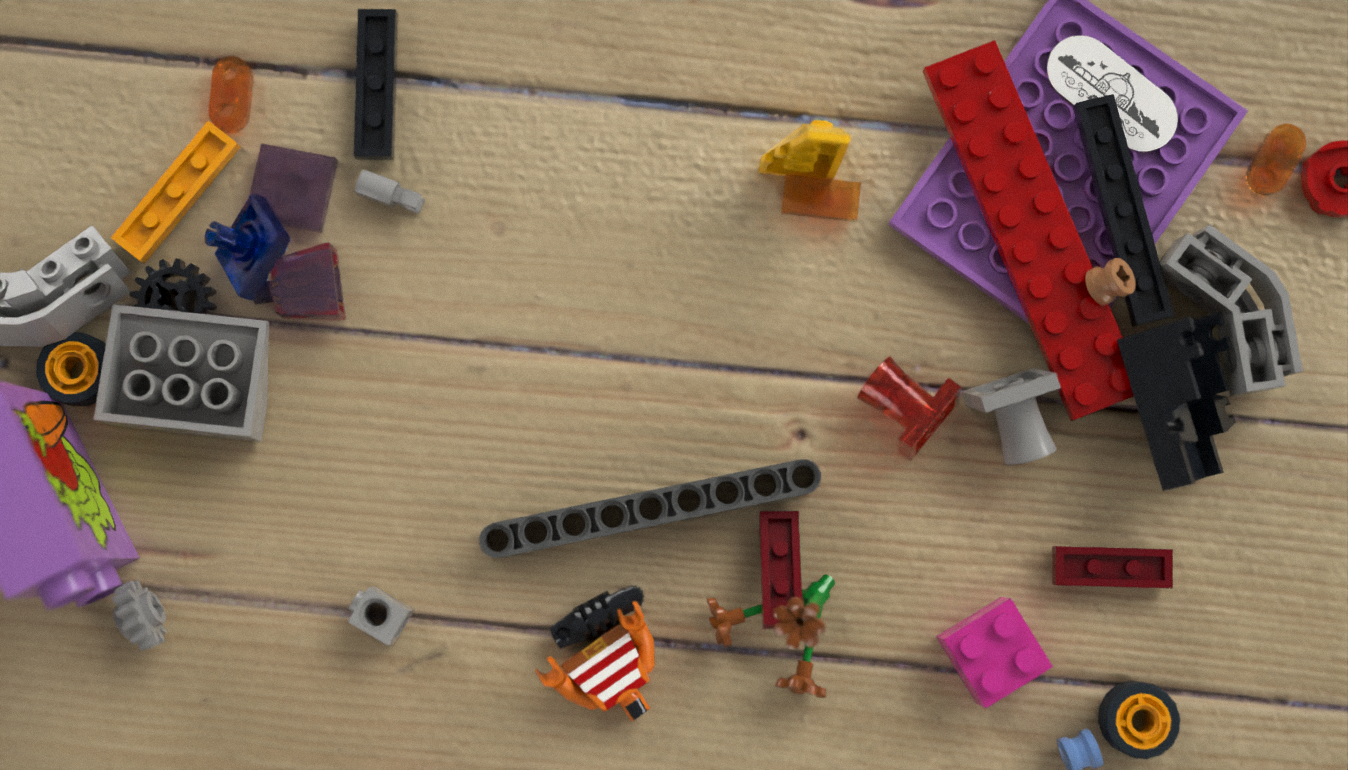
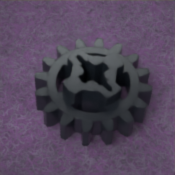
(186, 291)

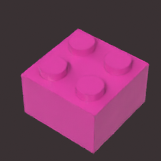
(994, 651)

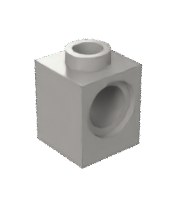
(397, 615)

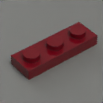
(779, 562)
(1112, 567)

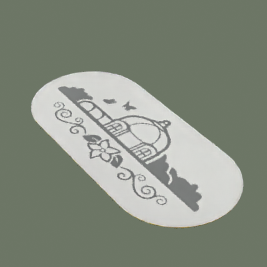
(1087, 69)

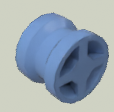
(1080, 751)

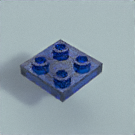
(249, 246)

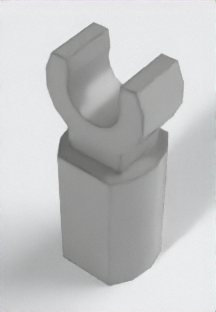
(387, 192)

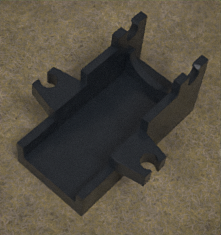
(1175, 388)

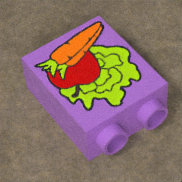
(55, 514)

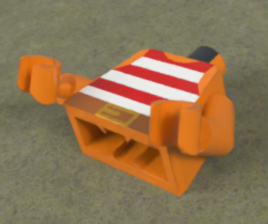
(608, 668)

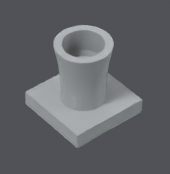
(1017, 413)

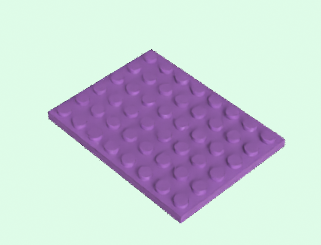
(942, 208)

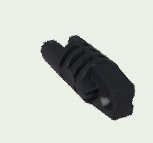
(595, 616)

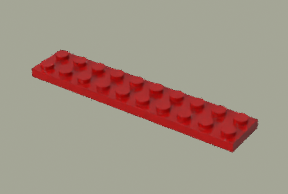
(1030, 227)

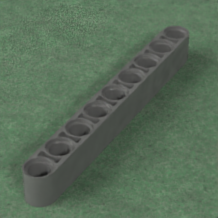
(630, 505)

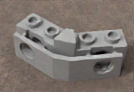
(1215, 277)
(57, 289)

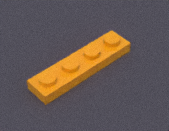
(175, 192)

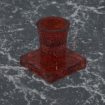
(909, 404)

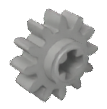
(139, 615)

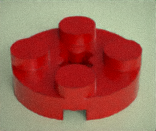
(1318, 179)

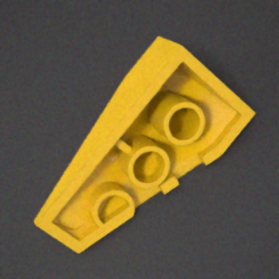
(808, 151)

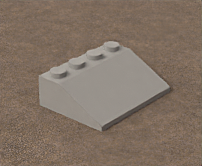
(184, 373)

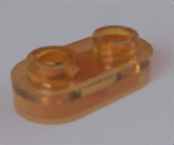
(231, 92)
(1274, 162)

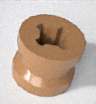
(1110, 281)

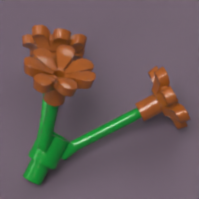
(798, 620)

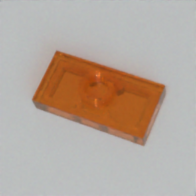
(820, 198)

